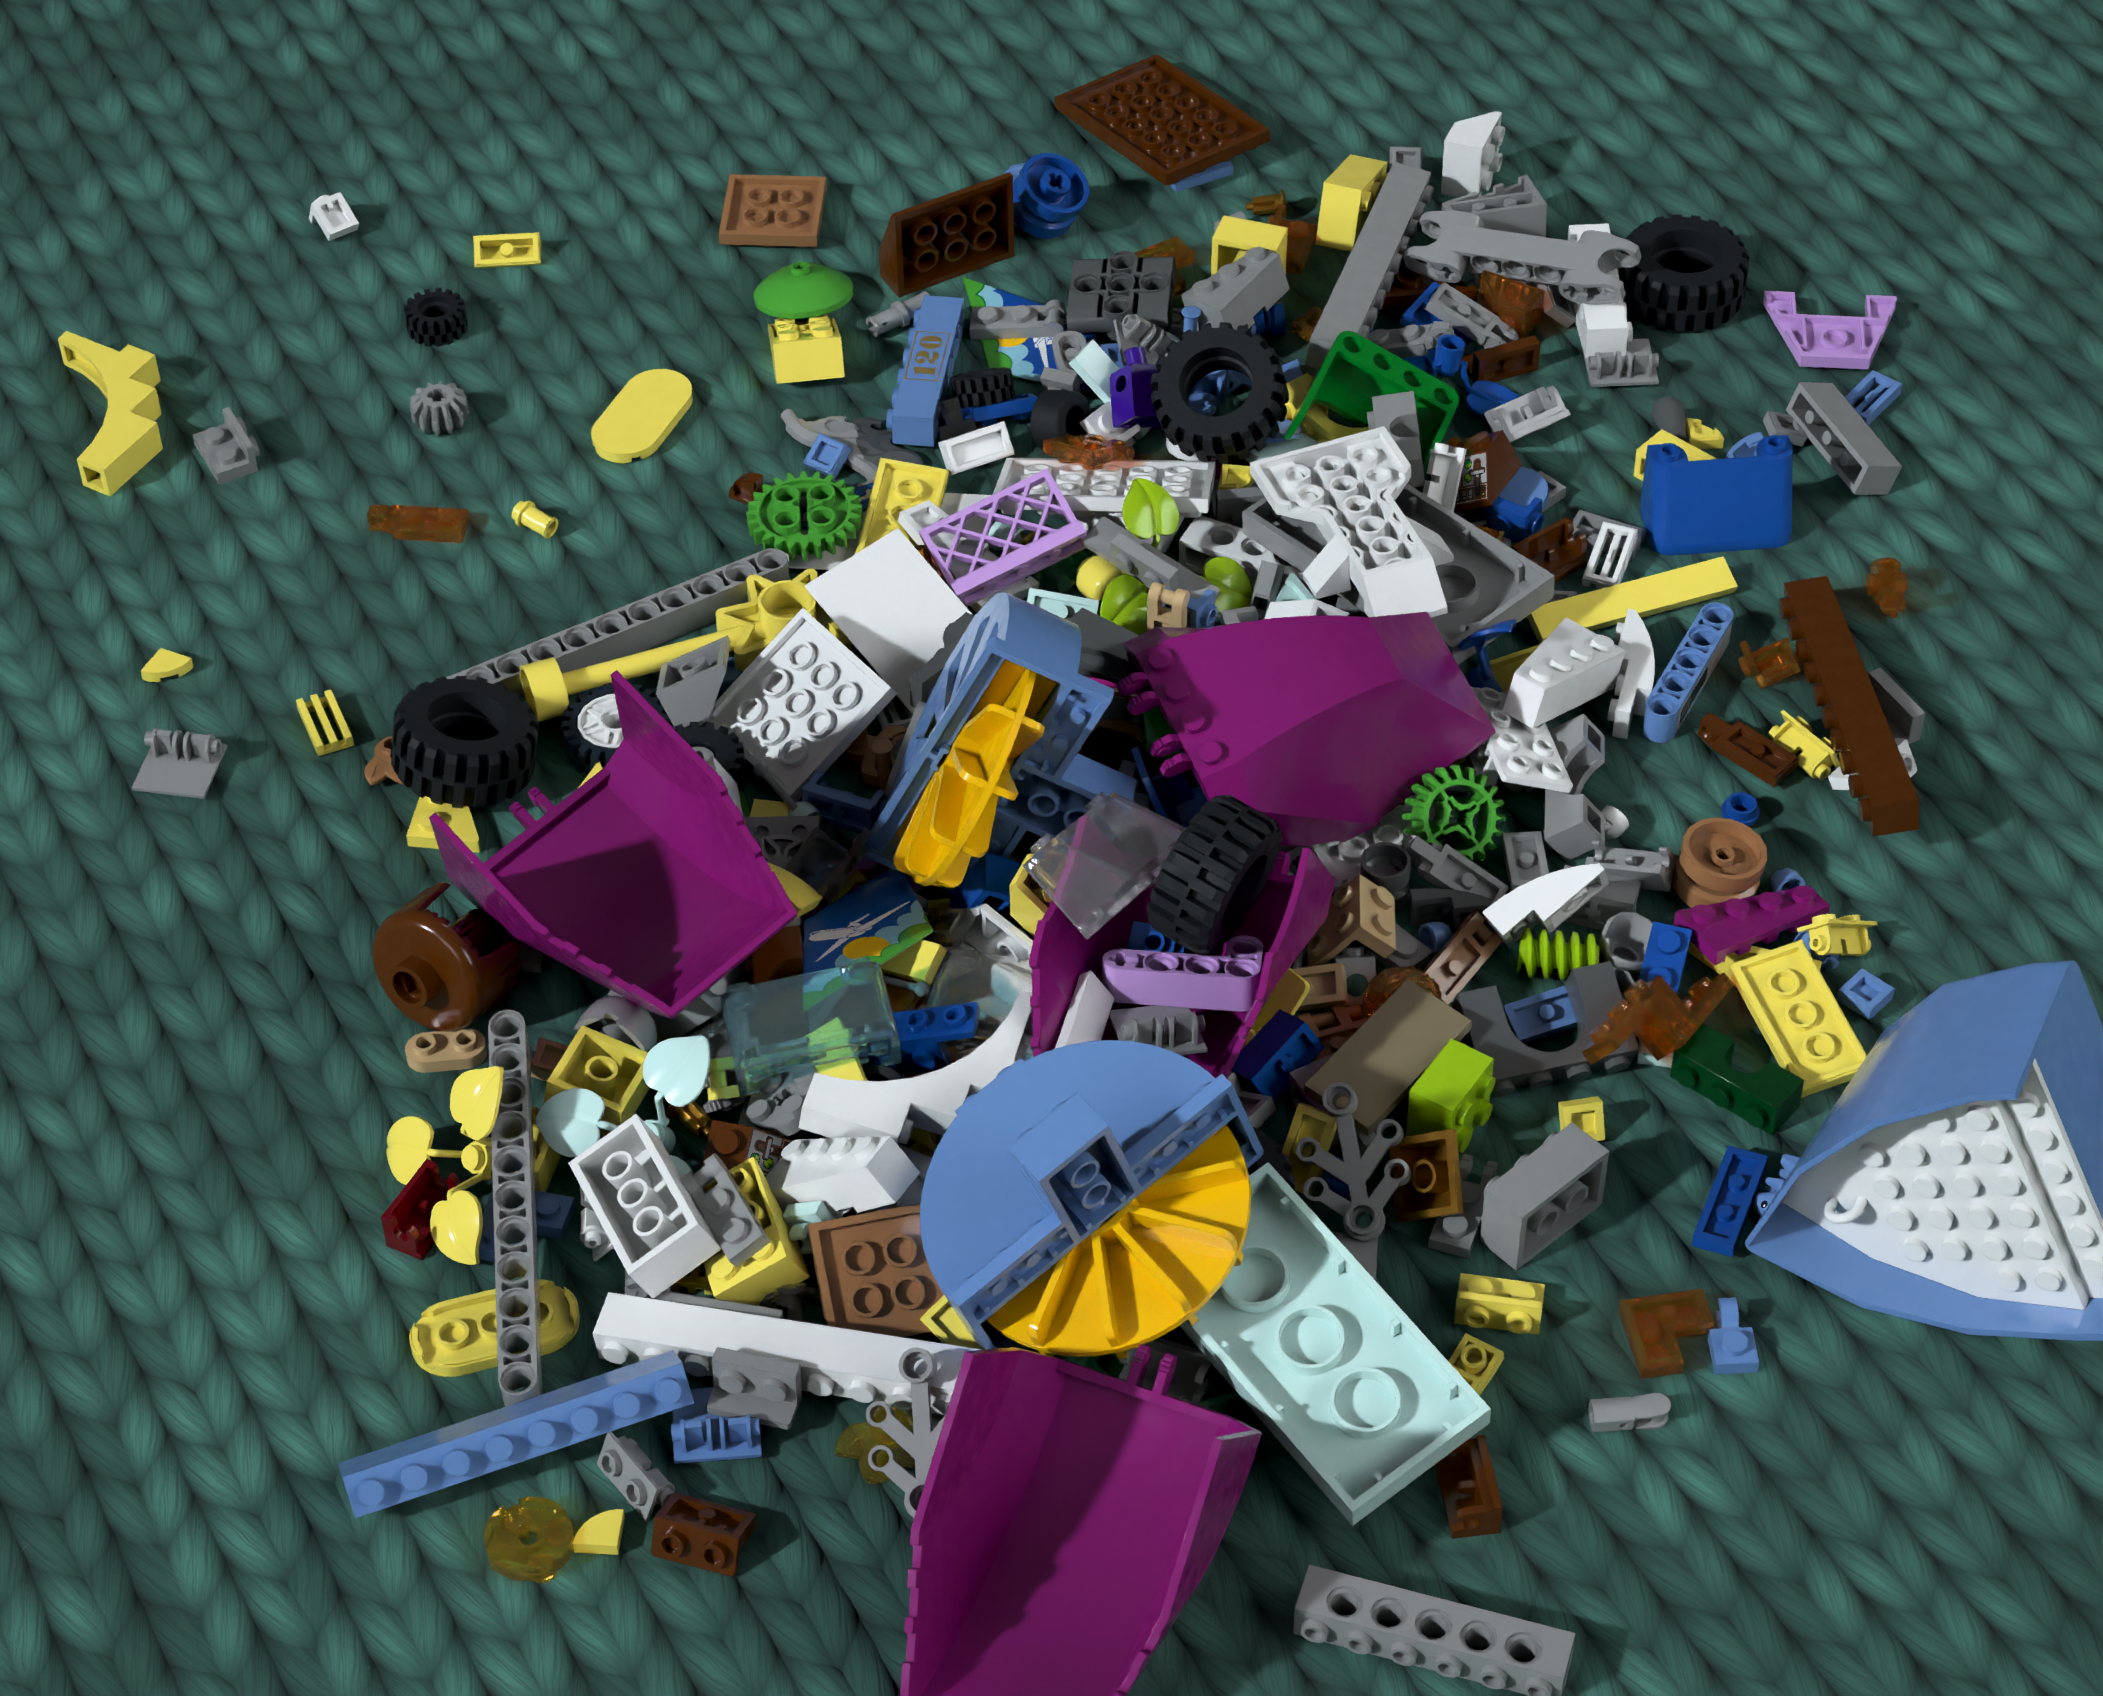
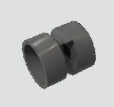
(1388, 867)

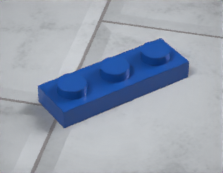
(1730, 1201)

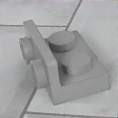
(228, 448)
(756, 1387)

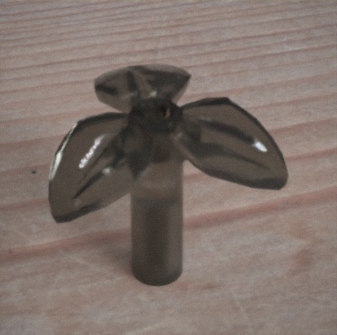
(792, 1299)

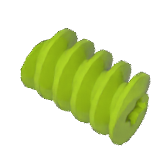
(1555, 953)

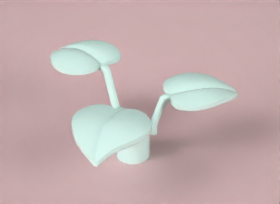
(671, 1067)

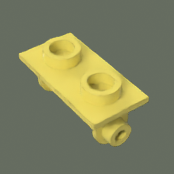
(1798, 735)
(1838, 936)

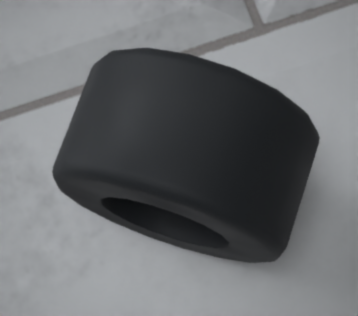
(1058, 414)

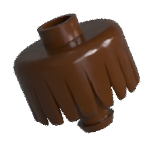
(440, 971)

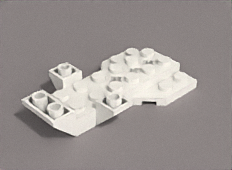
(1351, 497)

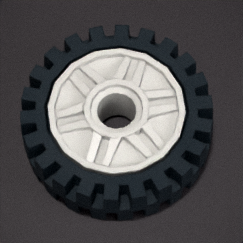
(593, 726)

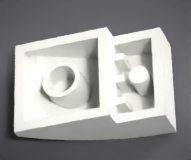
(1545, 901)

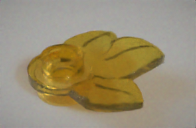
(861, 1437)

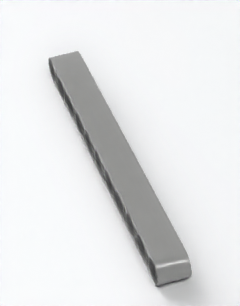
(638, 623)
(516, 1223)

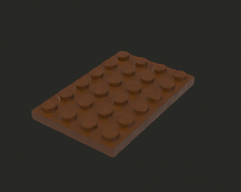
(1162, 119)

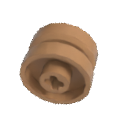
(1719, 862)

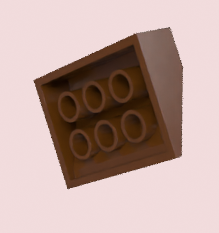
(948, 236)

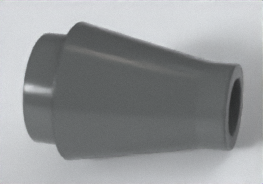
(1670, 416)

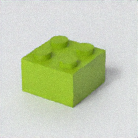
(1452, 1093)

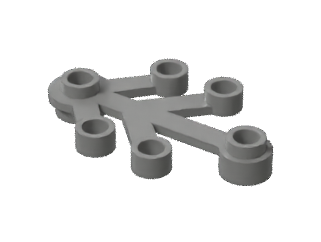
(1354, 1169)
(920, 1442)

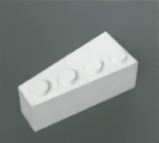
(1600, 326)
(1563, 674)
(842, 1173)

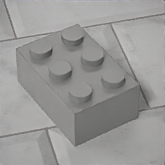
(1543, 1195)

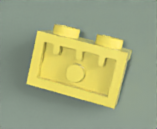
(1499, 1304)

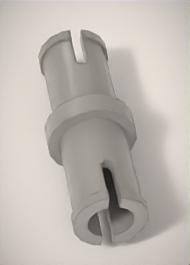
(897, 315)

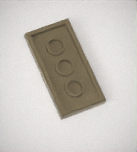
(1390, 1053)

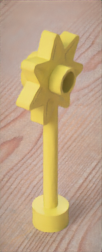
(747, 624)

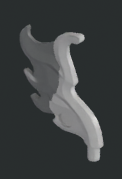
(866, 443)

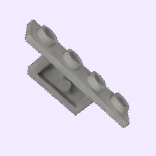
(1143, 560)

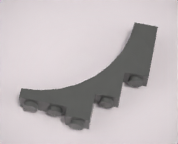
(1101, 653)

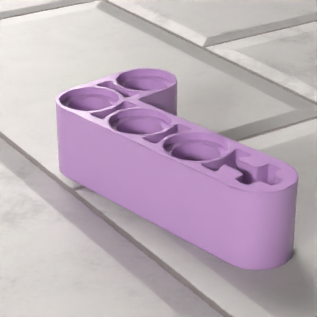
(1186, 978)

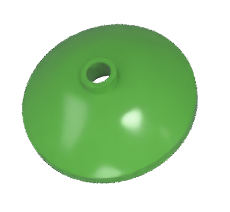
(803, 291)

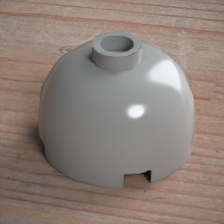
(621, 1020)

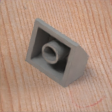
(692, 683)

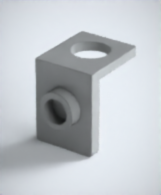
(1357, 962)

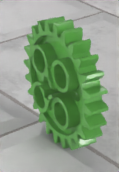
(831, 515)

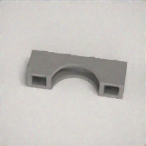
(1571, 817)

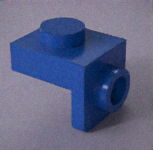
(1515, 520)

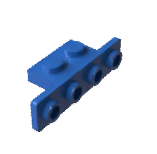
(924, 1033)

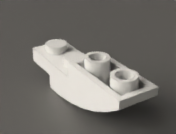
(1635, 675)

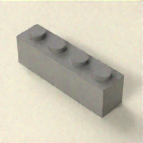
(1844, 438)

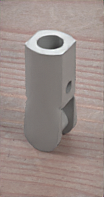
(1267, 585)
(1626, 1413)

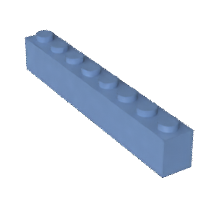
(515, 1433)

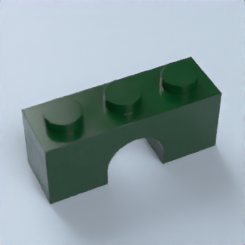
(1760, 1098)

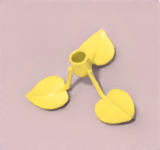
(474, 1103)

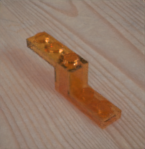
(1656, 1016)

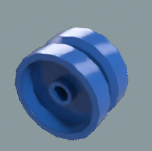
(1048, 195)

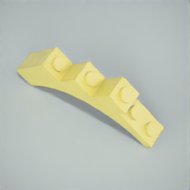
(129, 427)

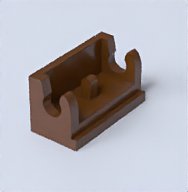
(1555, 549)
(1470, 1490)

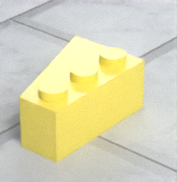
(1348, 201)

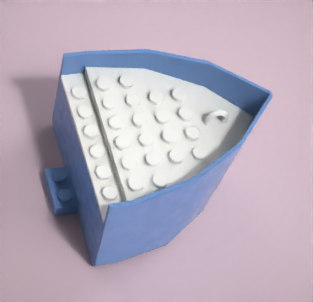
(1963, 1165)

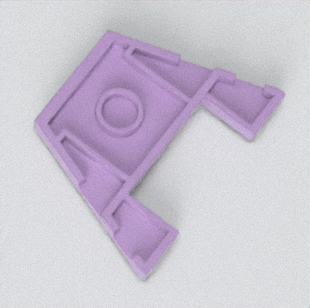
(1829, 339)

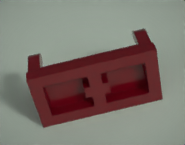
(408, 1217)

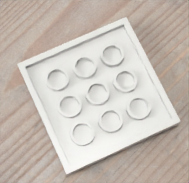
(801, 703)

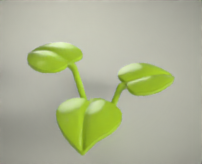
(1148, 514)

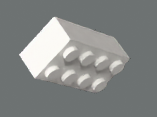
(644, 1206)

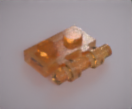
(1088, 450)

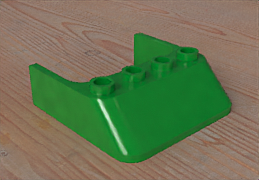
(1360, 370)

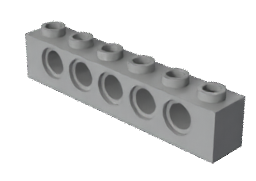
(1422, 1615)

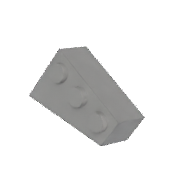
(1239, 290)

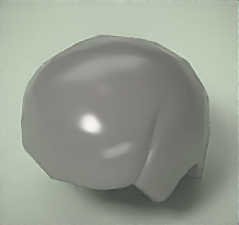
(1625, 941)

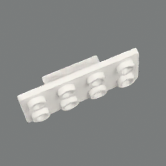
(1516, 750)

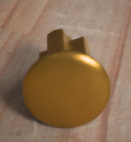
(1266, 204)
(693, 1118)

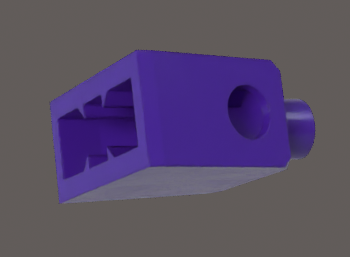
(1132, 392)

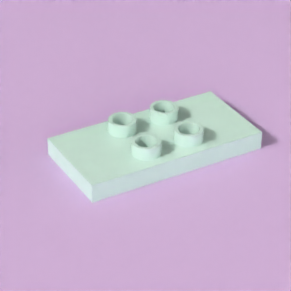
(1331, 1358)

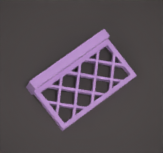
(1011, 566)

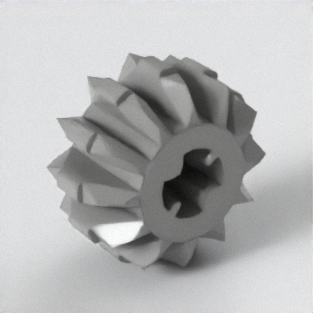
(439, 408)

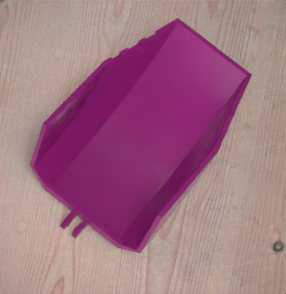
(633, 873)
(1063, 1526)

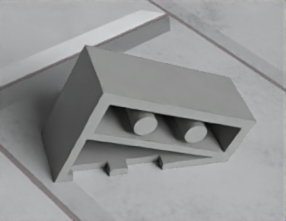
(1508, 209)

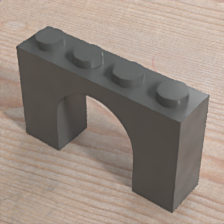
(1591, 993)

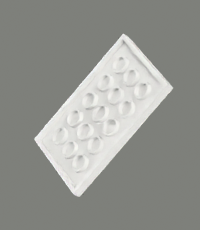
(1106, 488)

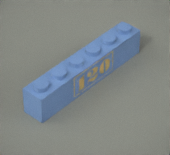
(926, 371)

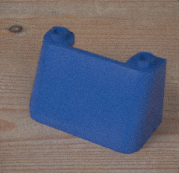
(1718, 501)

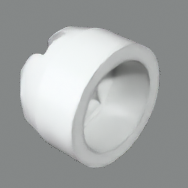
(1615, 822)

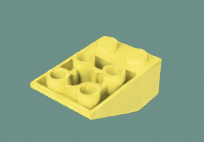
(806, 349)
(770, 1267)

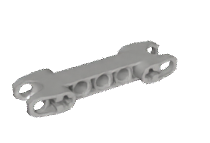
(1574, 266)

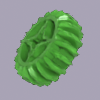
(1480, 802)

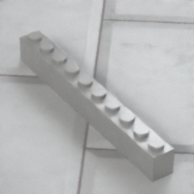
(1373, 259)

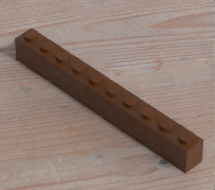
(1849, 707)

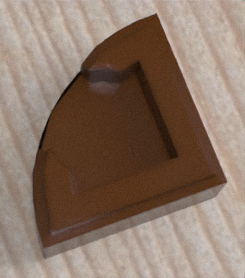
(745, 487)

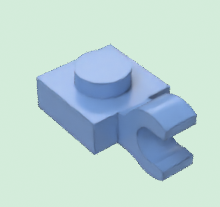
(1732, 1346)

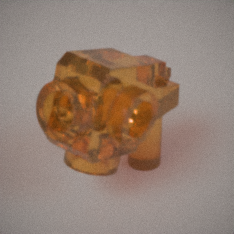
(1887, 585)

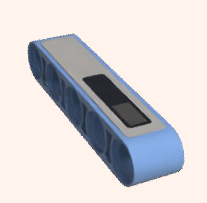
(1687, 672)

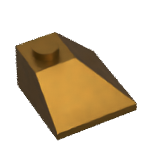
(1434, 1179)

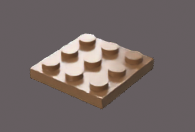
(772, 210)
(874, 1272)

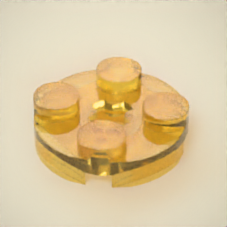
(532, 1561)

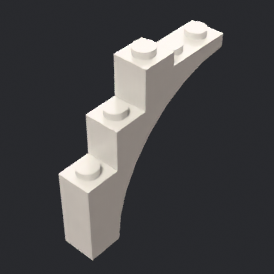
(927, 1101)

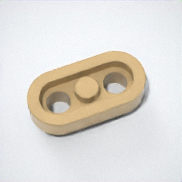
(445, 1050)

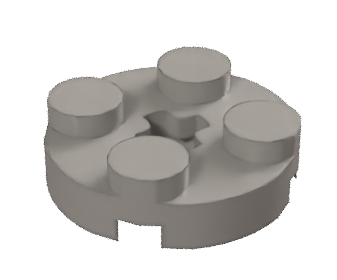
(780, 1103)

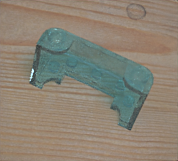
(809, 1022)

